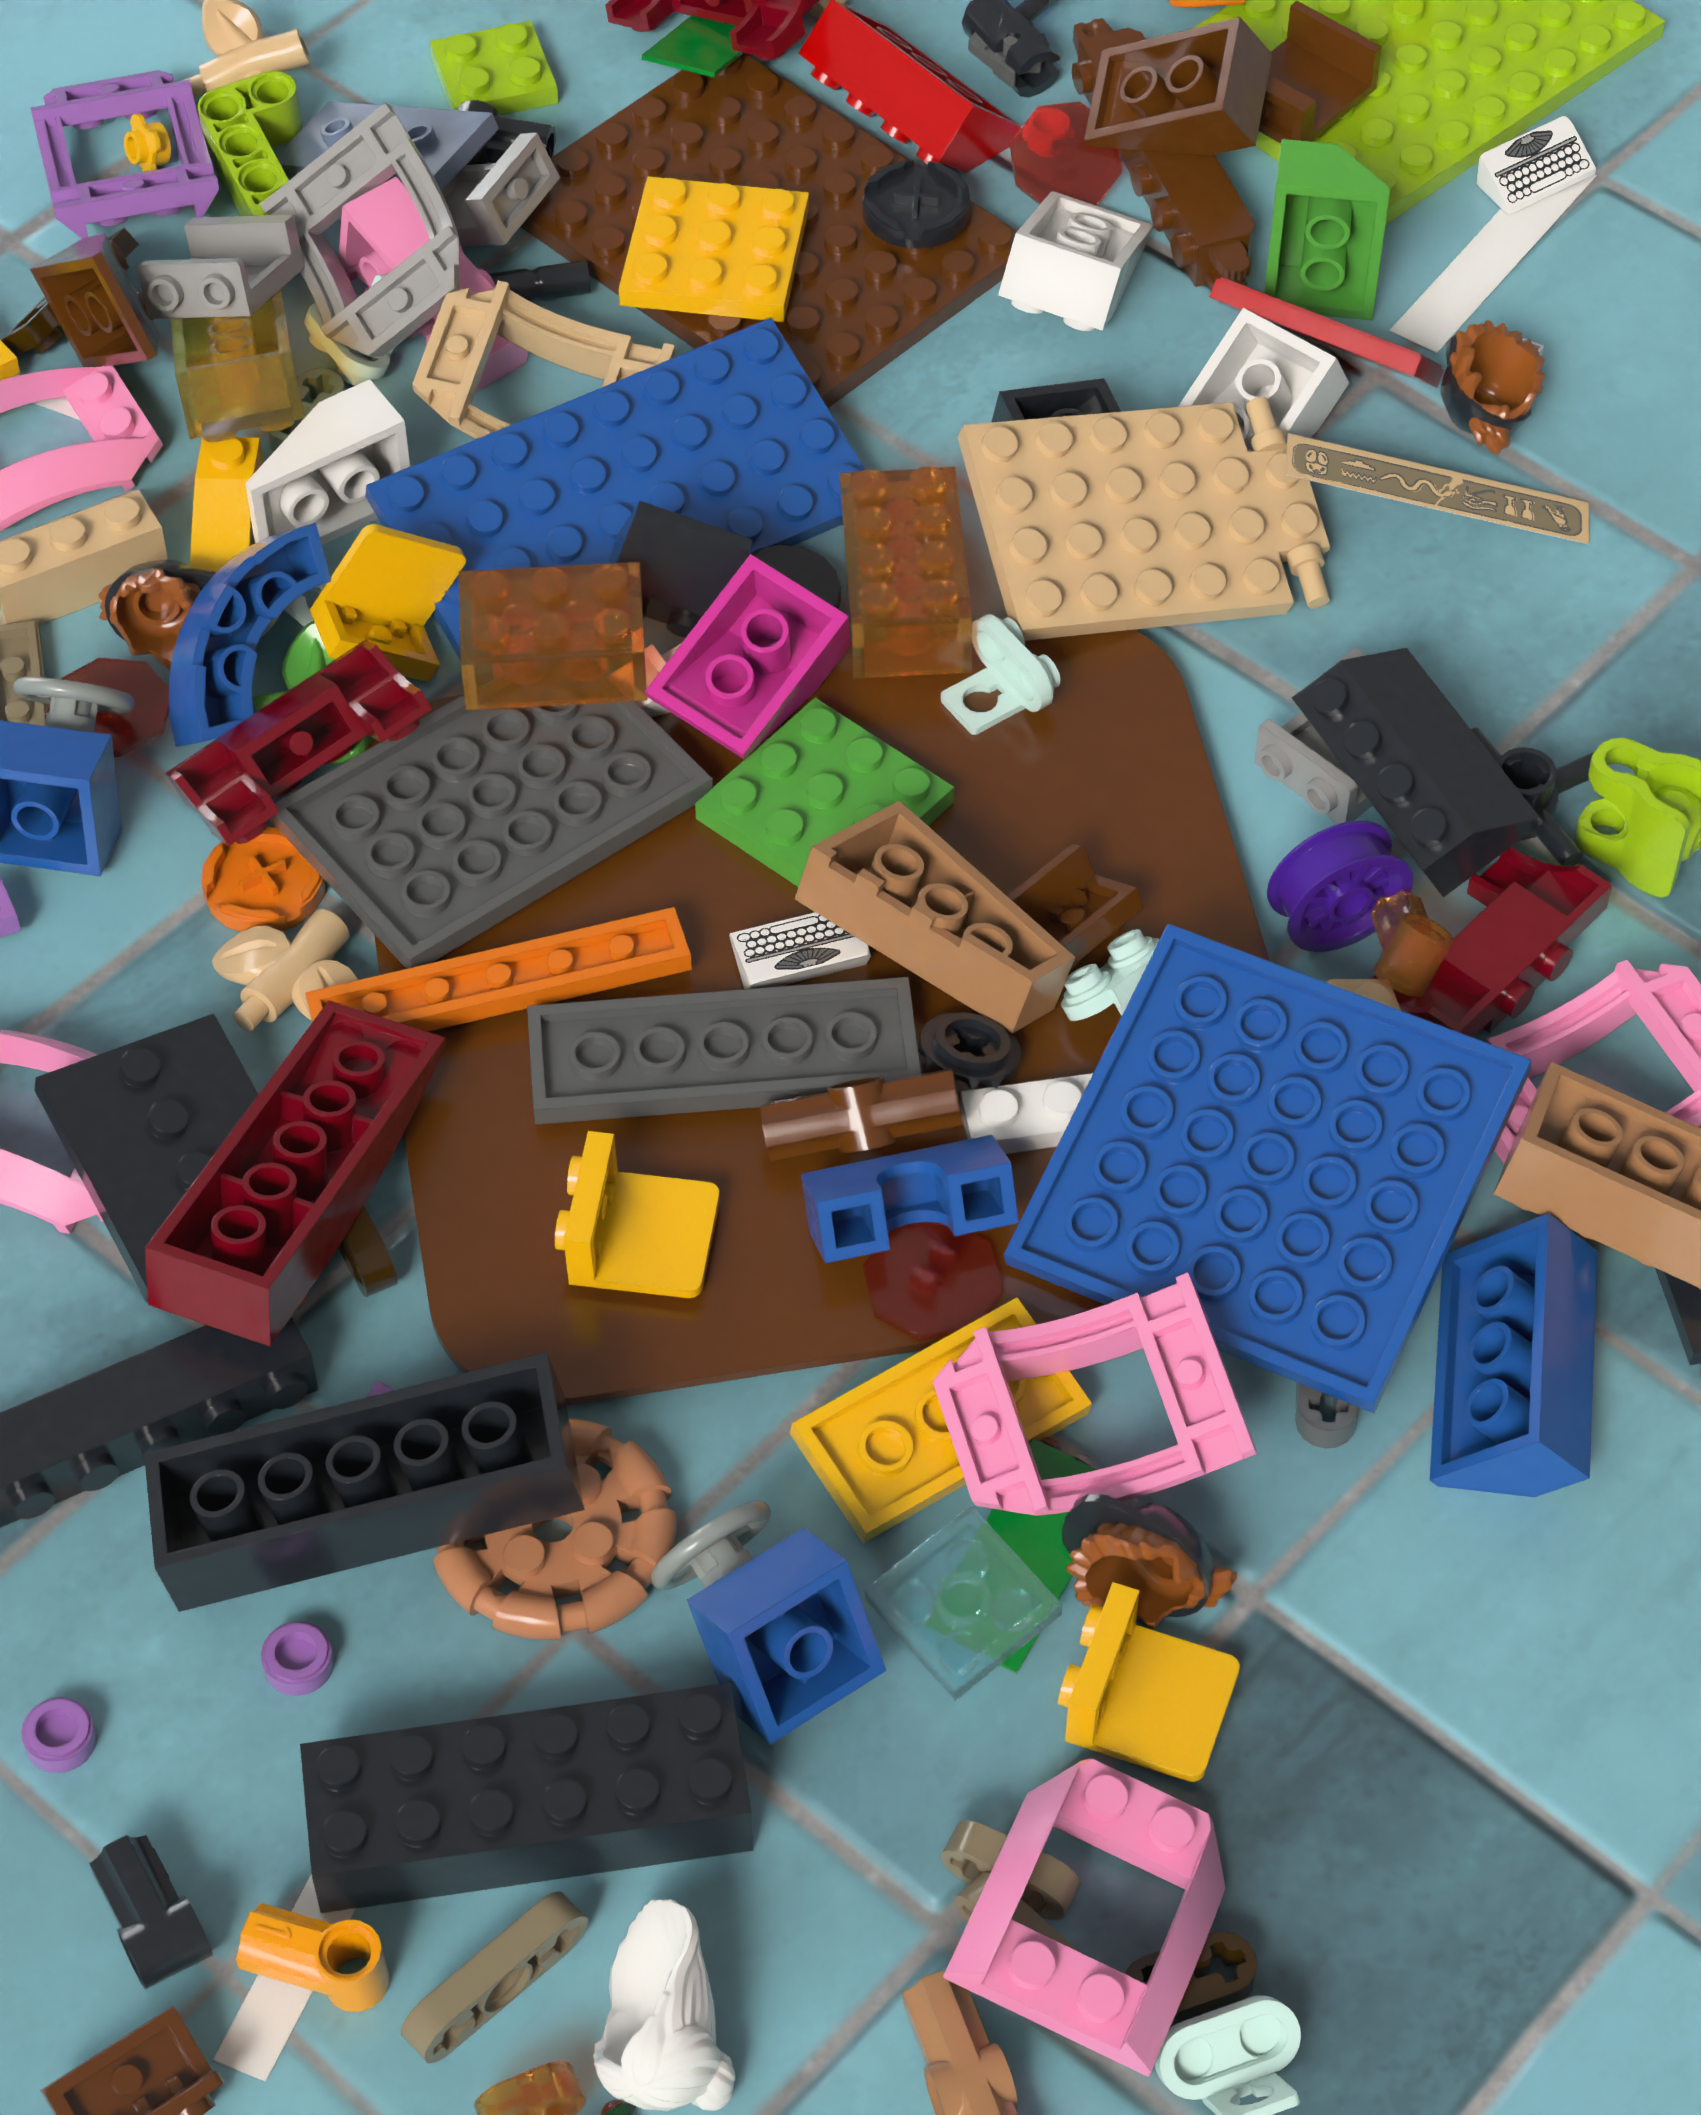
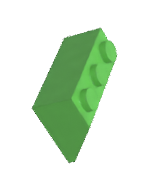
(1326, 231)

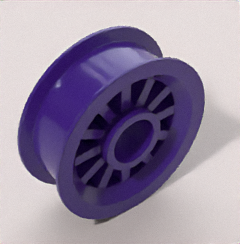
(1335, 883)

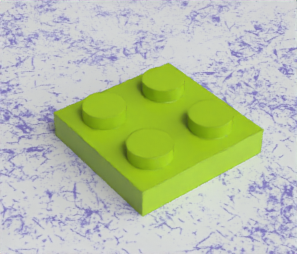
(495, 67)

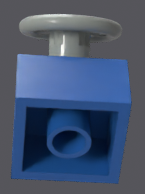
(60, 779)
(776, 1623)

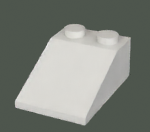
(1073, 261)
(1273, 364)
(327, 463)

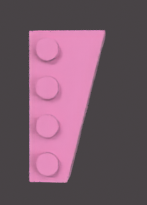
(385, 230)

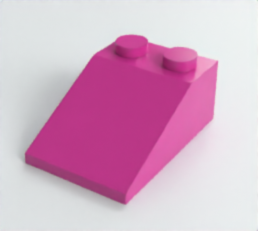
(752, 658)

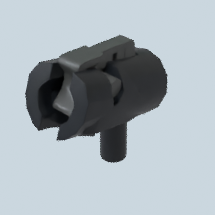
(1010, 44)

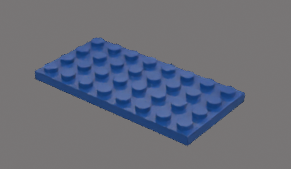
(707, 435)

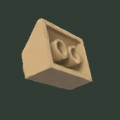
(72, 558)

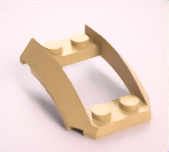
(466, 336)

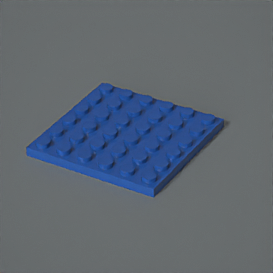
(1279, 1154)

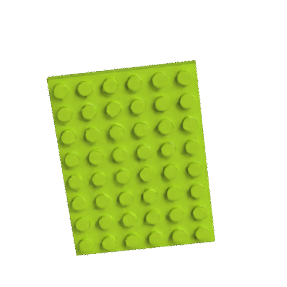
(1459, 75)

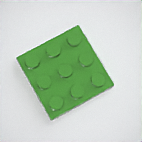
(813, 783)

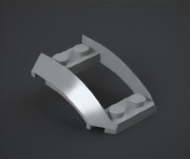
(413, 288)

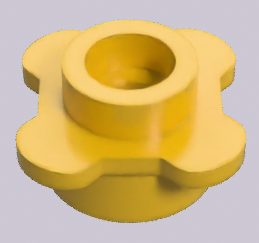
(147, 144)

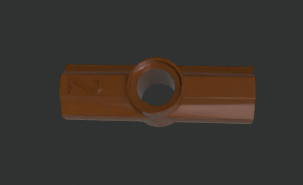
(861, 1114)

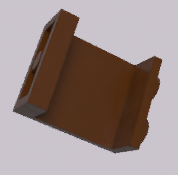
(1316, 76)

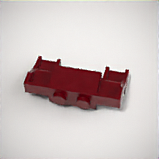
(762, 26)
(294, 735)
(1511, 944)

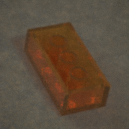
(905, 573)

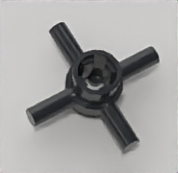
(1540, 784)

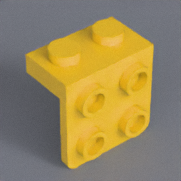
(386, 596)
(634, 1227)
(1146, 1692)

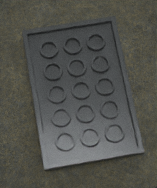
(484, 815)

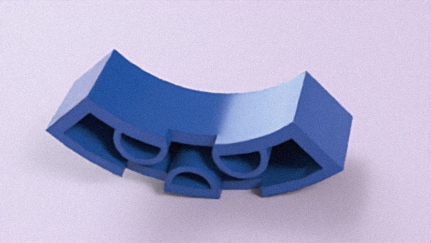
(222, 628)

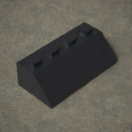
(1418, 764)

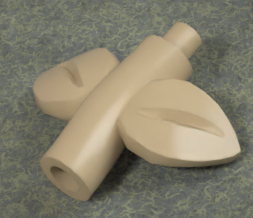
(241, 51)
(280, 970)

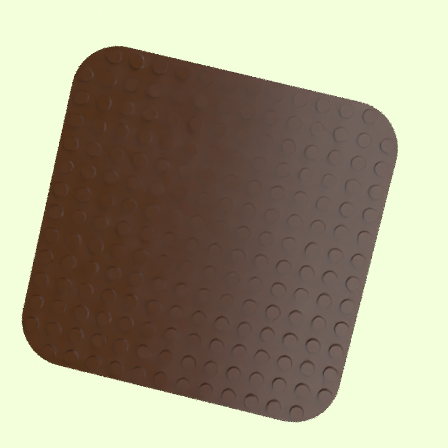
(1097, 768)

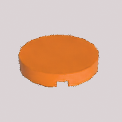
(261, 883)

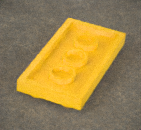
(887, 1440)

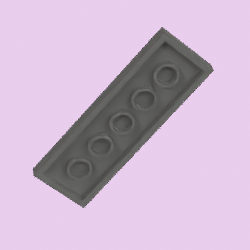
(716, 1048)

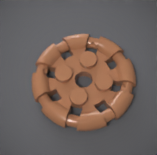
(580, 1559)

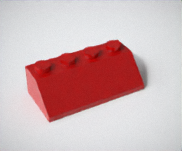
(906, 90)

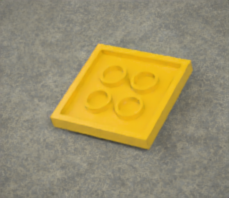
(714, 249)

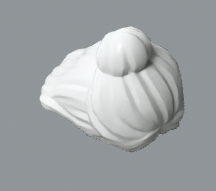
(662, 2018)

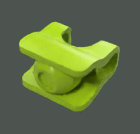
(1651, 811)

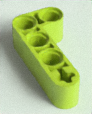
(240, 130)

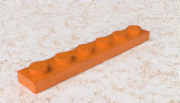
(519, 974)

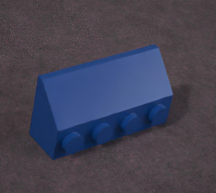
(1515, 1362)

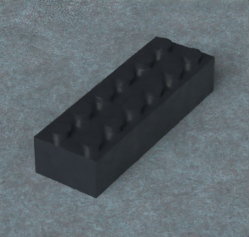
(361, 1482)
(525, 1797)

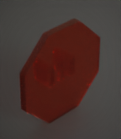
(1054, 157)
(144, 685)
(932, 1280)

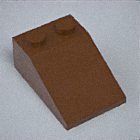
(1182, 92)
(97, 303)

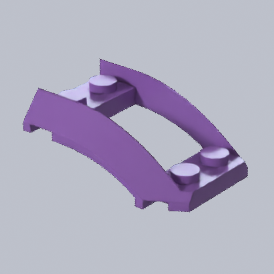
(116, 198)

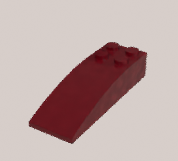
(291, 1175)

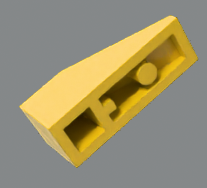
(220, 501)

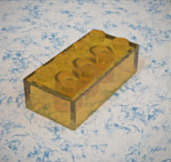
(237, 372)

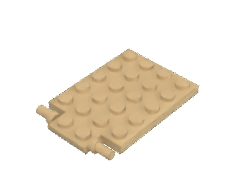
(1143, 518)

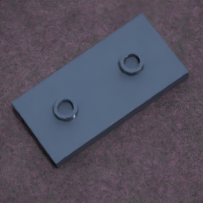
(441, 135)

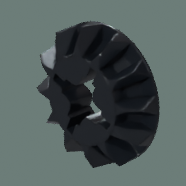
(973, 1035)

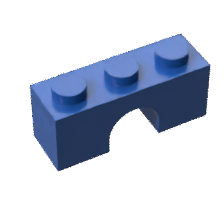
(950, 1184)

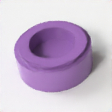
(297, 1658)
(59, 1735)

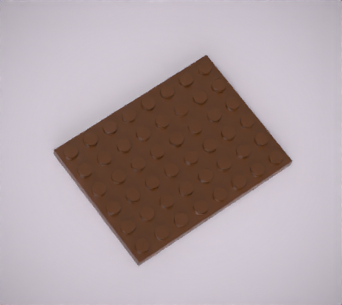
(851, 295)

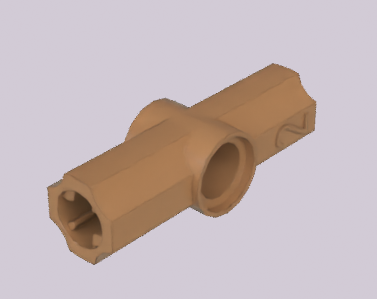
(961, 2066)

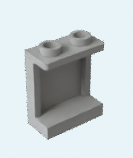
(498, 197)
(231, 268)
(1308, 766)

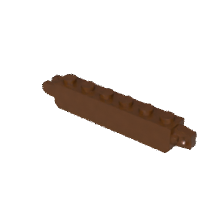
(1185, 192)

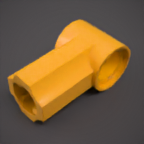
(310, 1952)

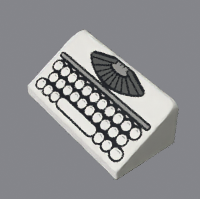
(1534, 165)
(795, 951)

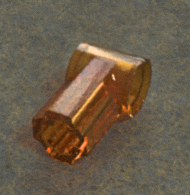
(1410, 943)

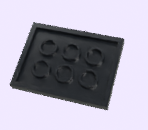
(147, 1124)

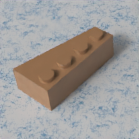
(936, 916)

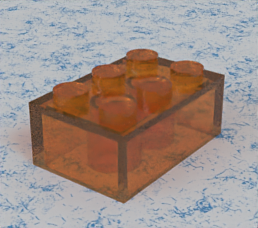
(552, 636)

